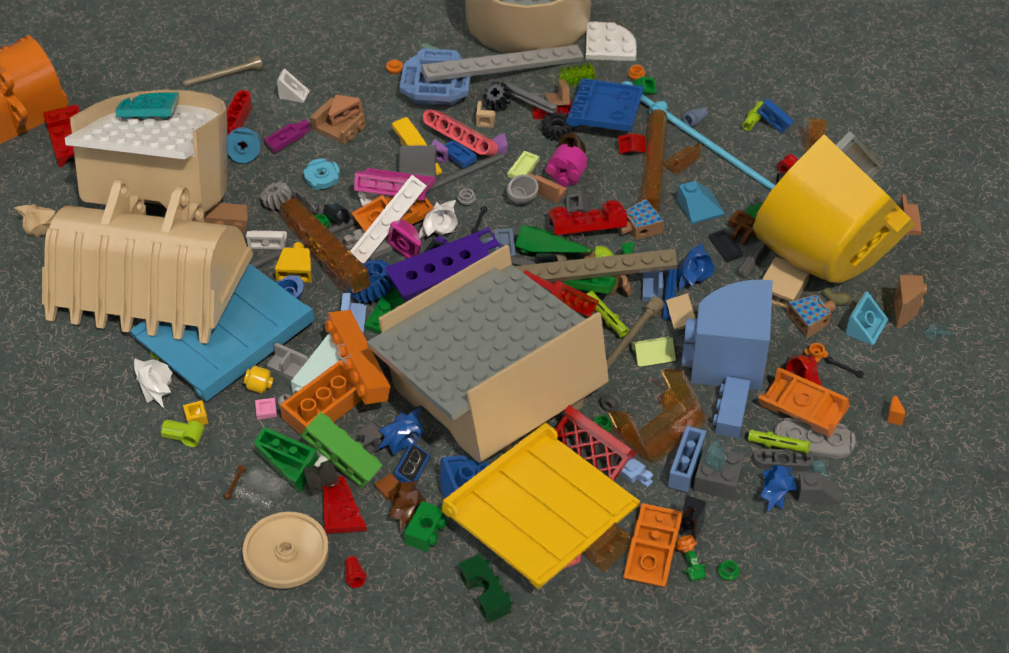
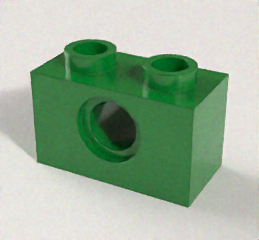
(425, 516)

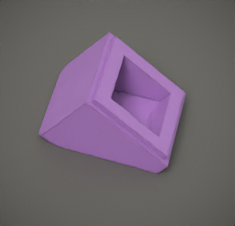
(502, 143)
(442, 151)

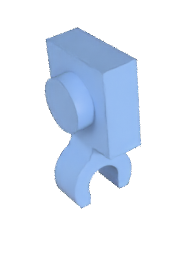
(636, 471)

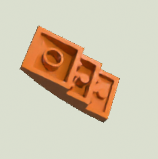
(368, 213)
(653, 545)

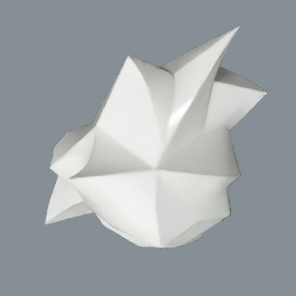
(439, 220)
(153, 378)

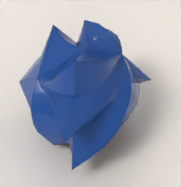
(695, 267)
(402, 431)
(776, 485)

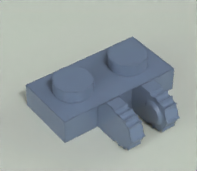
(504, 237)

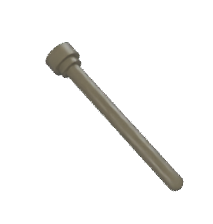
(255, 63)

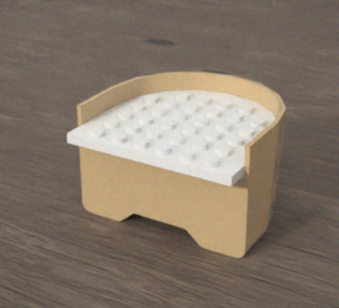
(153, 152)

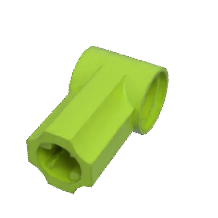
(187, 433)

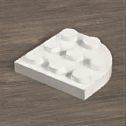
(609, 42)

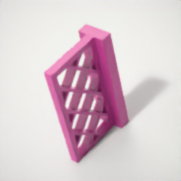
(388, 182)

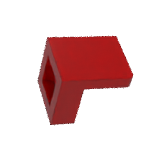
(631, 143)

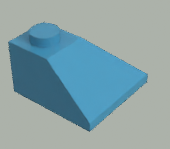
(698, 202)

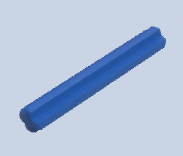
(669, 291)

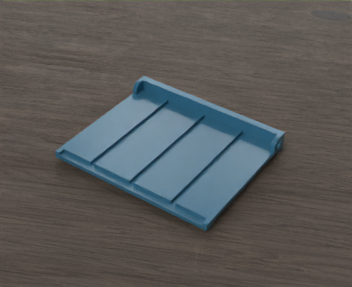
(245, 334)

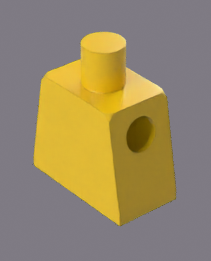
(294, 262)

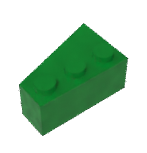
(286, 456)

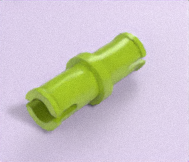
(752, 117)

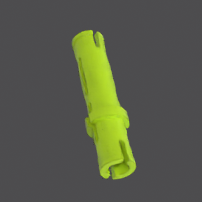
(608, 316)
(756, 436)

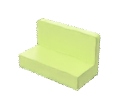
(654, 351)

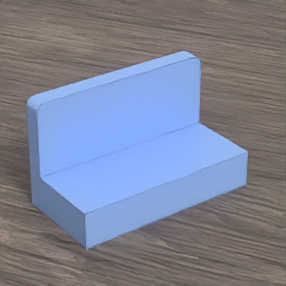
(357, 309)

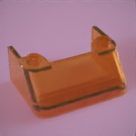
(668, 427)

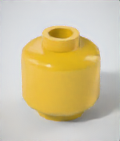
(258, 379)

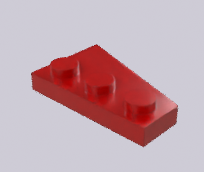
(341, 510)

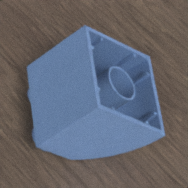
(730, 334)

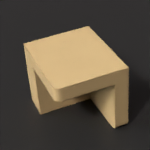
(484, 117)

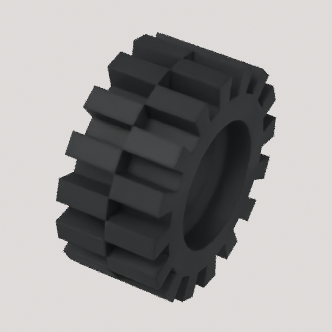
(553, 132)

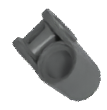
(369, 437)

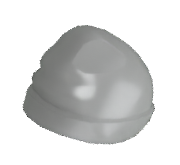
(522, 189)

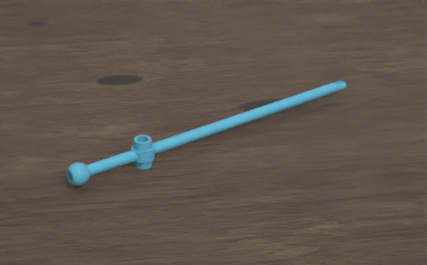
(663, 106)

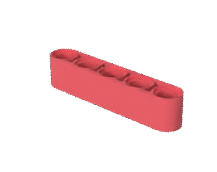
(466, 136)

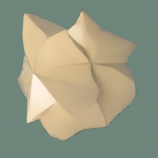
(35, 219)

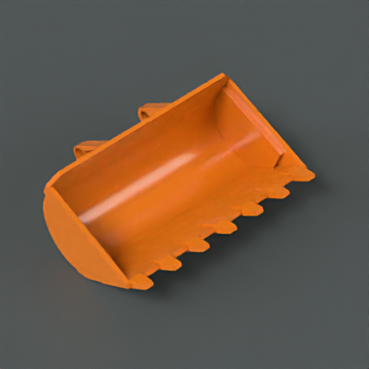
(26, 88)

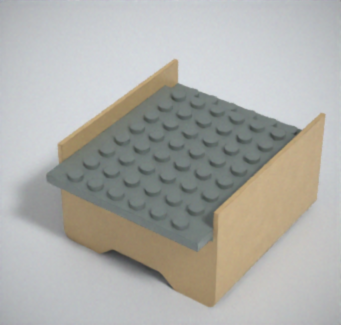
(491, 354)

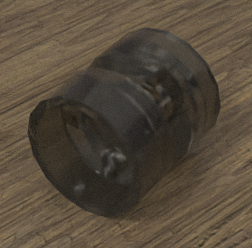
(321, 476)

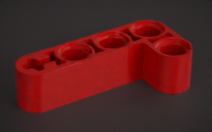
(238, 112)

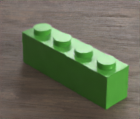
(342, 449)

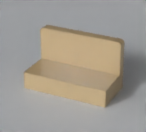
(680, 309)

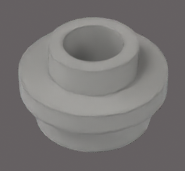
(466, 197)

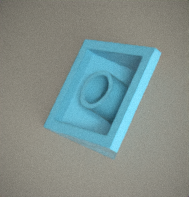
(866, 320)

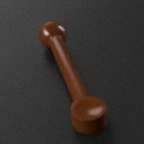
(241, 469)

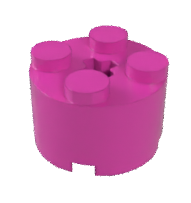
(567, 165)

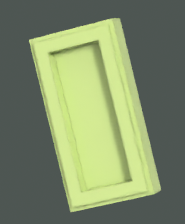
(524, 164)

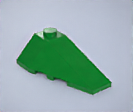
(540, 240)

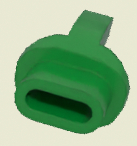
(695, 571)

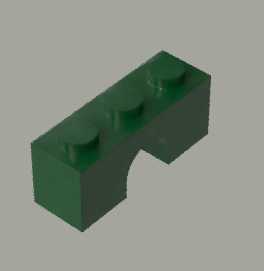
(478, 573)

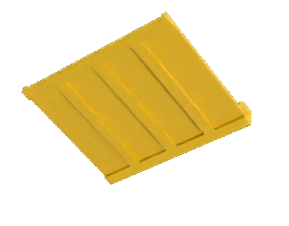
(539, 505)

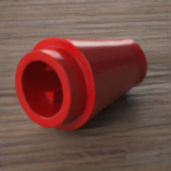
(354, 572)

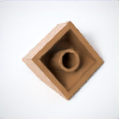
(908, 298)

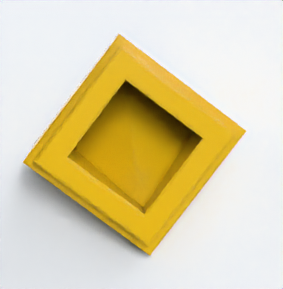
(196, 412)

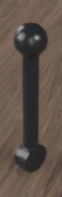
(483, 209)
(859, 374)

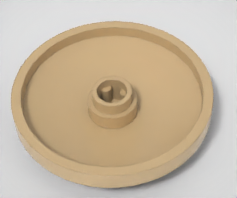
(285, 550)

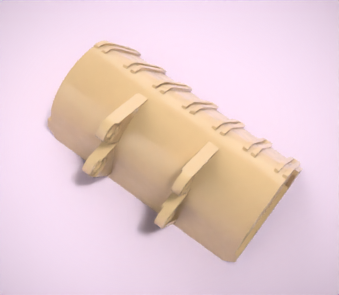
(142, 263)

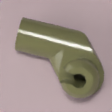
(838, 298)

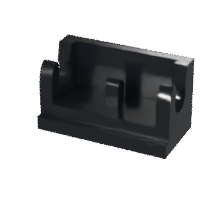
(693, 515)

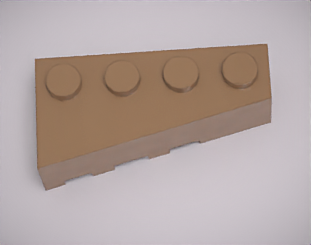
(228, 215)

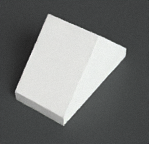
(290, 88)

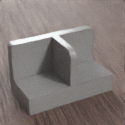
(286, 361)

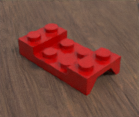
(59, 128)
(611, 216)

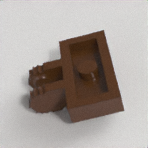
(742, 222)

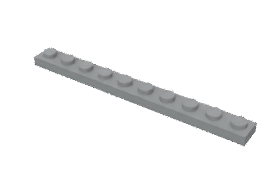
(501, 63)

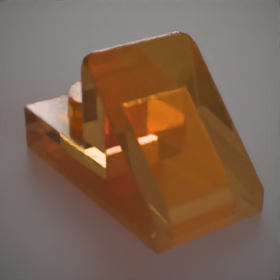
(816, 130)

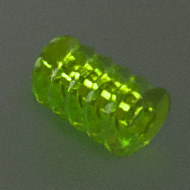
(576, 73)

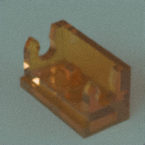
(609, 547)

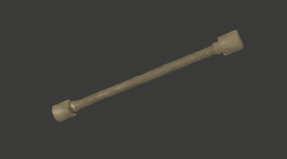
(652, 309)

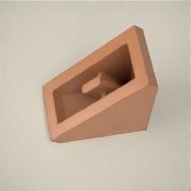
(344, 108)

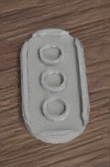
(837, 446)

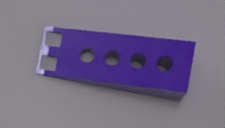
(430, 268)

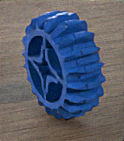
(379, 282)

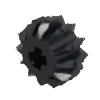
(497, 96)

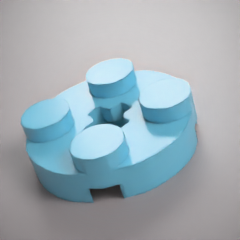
(317, 181)

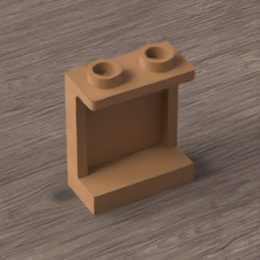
(341, 132)

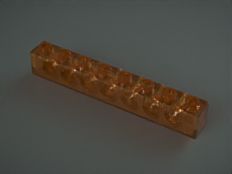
(325, 245)

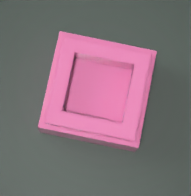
(266, 408)

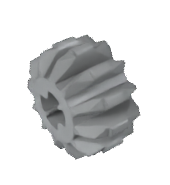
(275, 195)

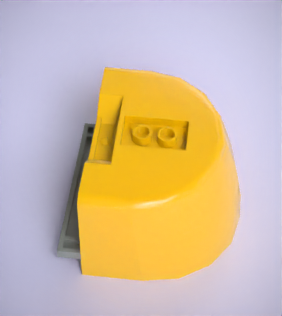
(831, 212)

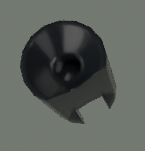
(337, 213)

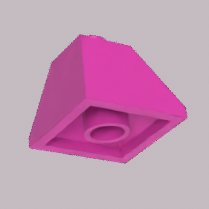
(404, 238)

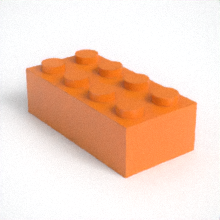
(328, 393)

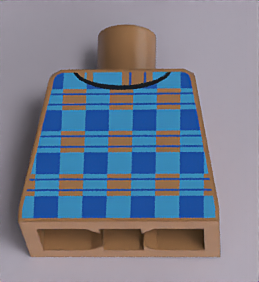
(642, 221)
(810, 314)

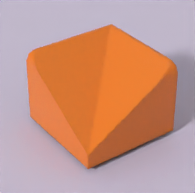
(896, 412)

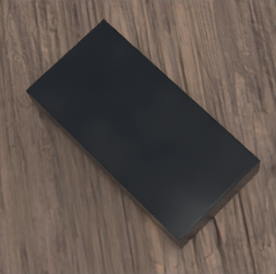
(725, 245)

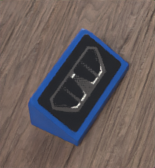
(412, 464)

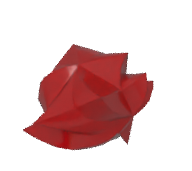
(804, 367)

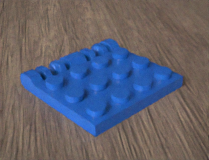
(605, 105)

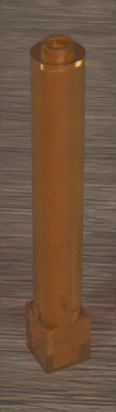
(655, 158)

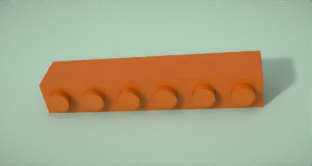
(357, 357)

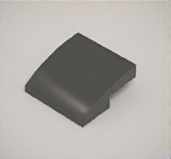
(418, 160)

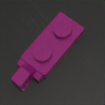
(286, 135)

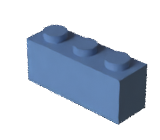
(731, 407)
(687, 459)

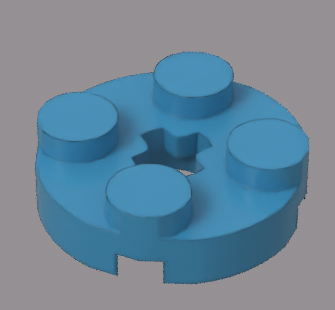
(250, 138)

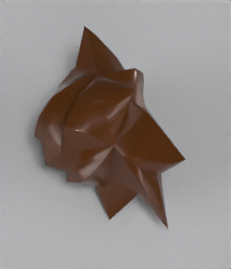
(404, 501)

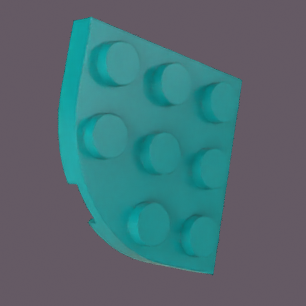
(148, 105)

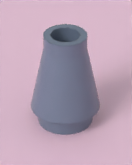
(694, 117)

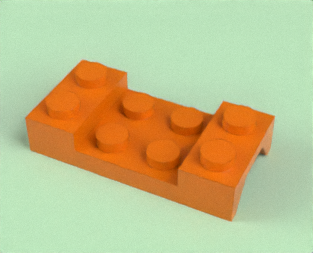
(805, 402)

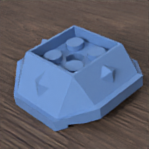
(438, 92)

